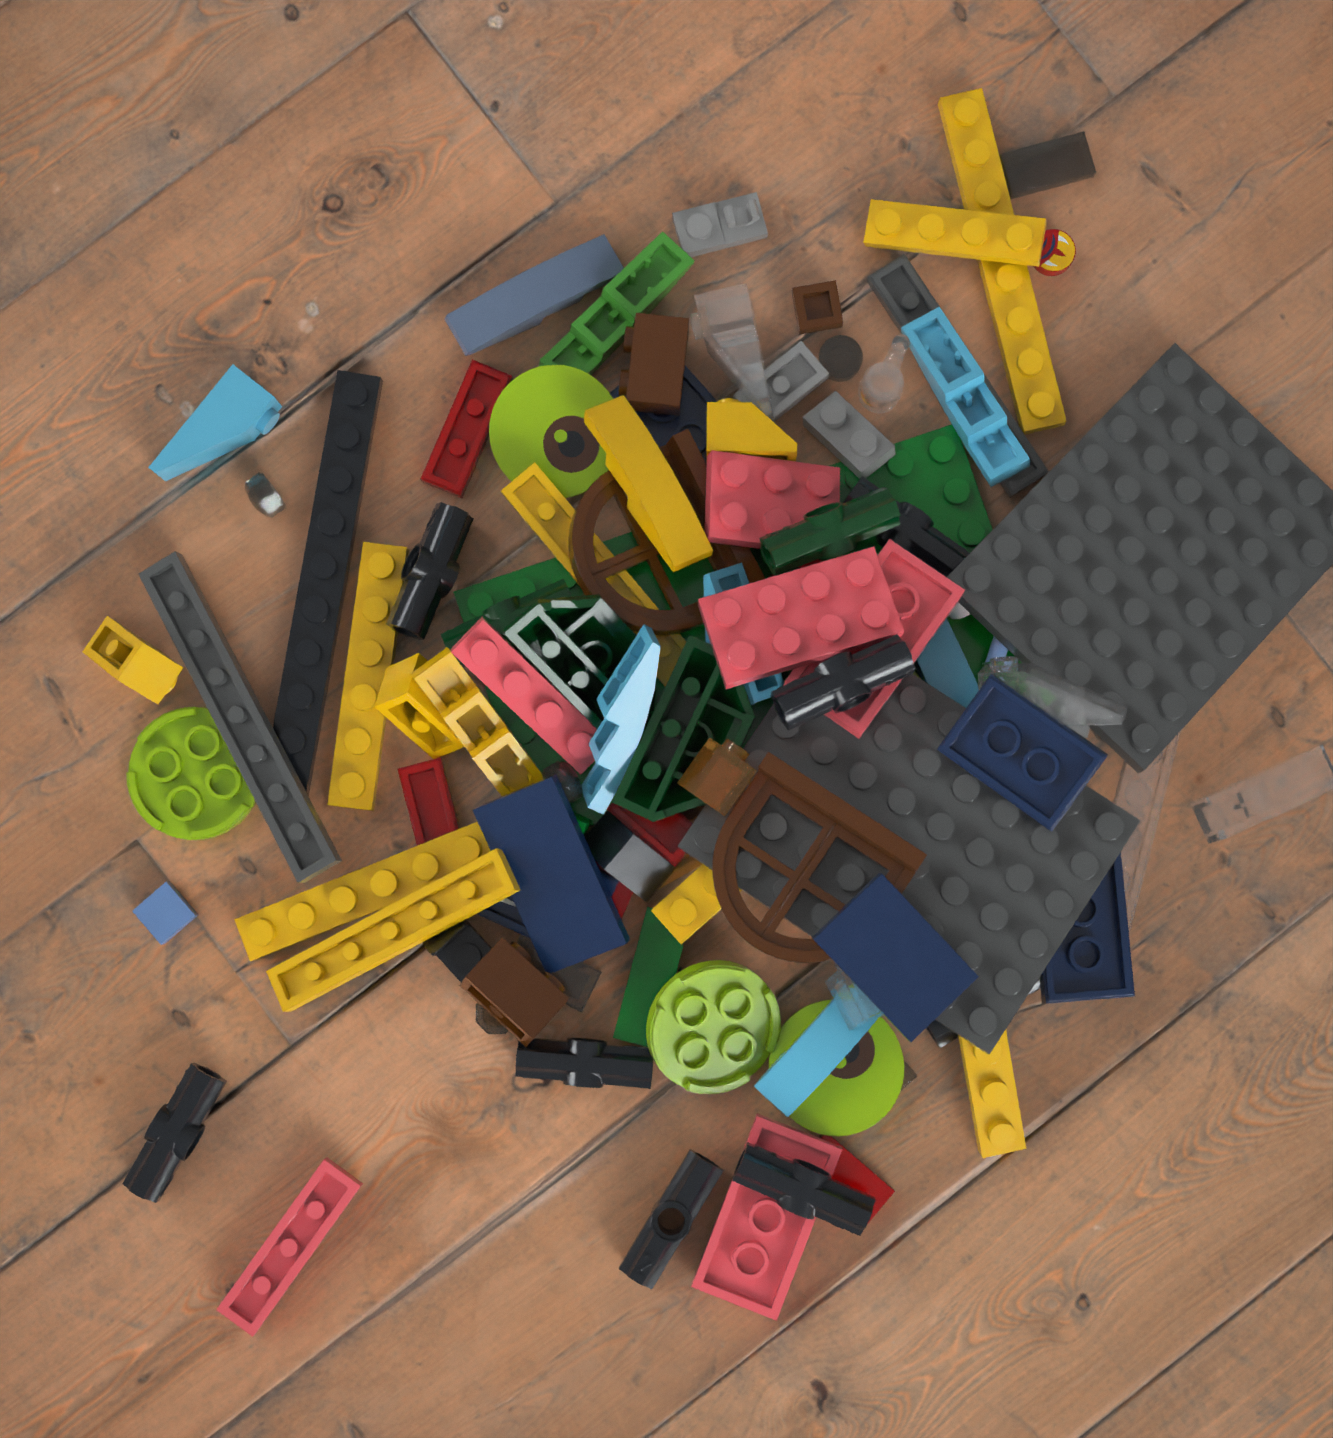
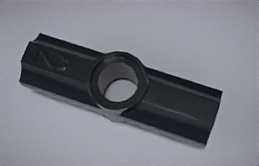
(916, 534)
(430, 571)
(842, 682)
(585, 1063)
(174, 1132)
(804, 1189)
(657, 1244)

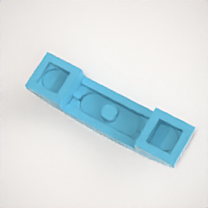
(809, 1060)

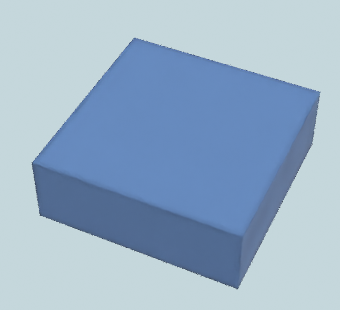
(165, 913)

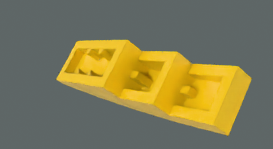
(649, 482)
(476, 723)

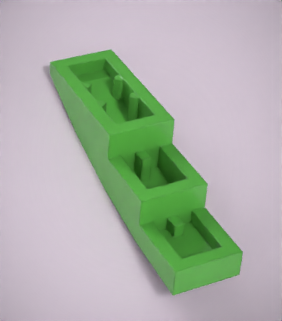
(631, 291)

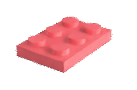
(762, 495)

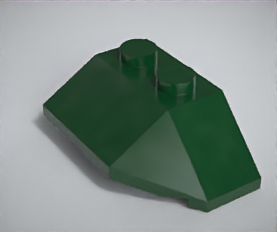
(575, 647)
(686, 716)

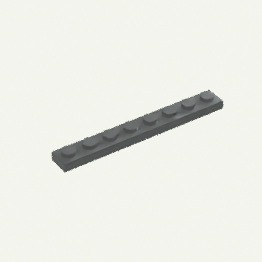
(240, 718)

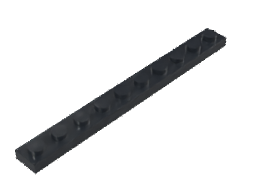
(326, 568)

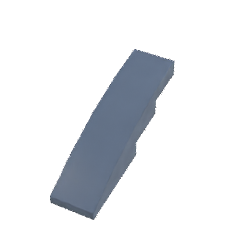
(533, 295)

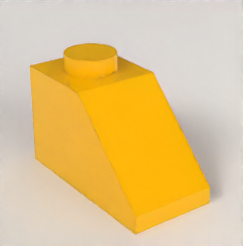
(745, 430)
(132, 660)
(412, 711)

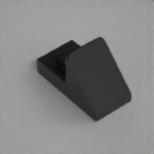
(458, 948)

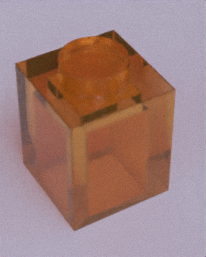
(718, 774)

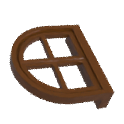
(690, 471)
(837, 821)

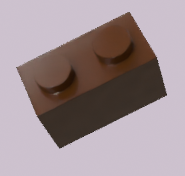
(656, 363)
(515, 990)

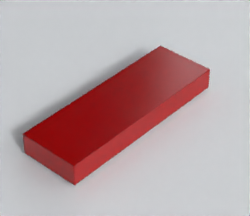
(465, 430)

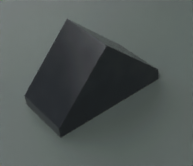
(628, 857)

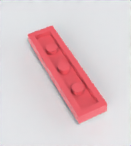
(527, 693)
(289, 1246)

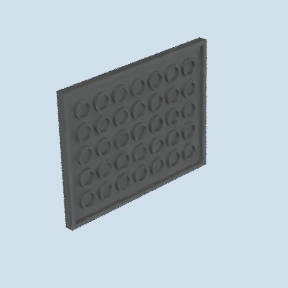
(1155, 554)
(991, 873)

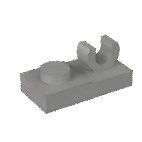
(720, 225)

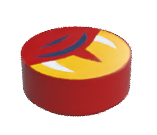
(1057, 253)

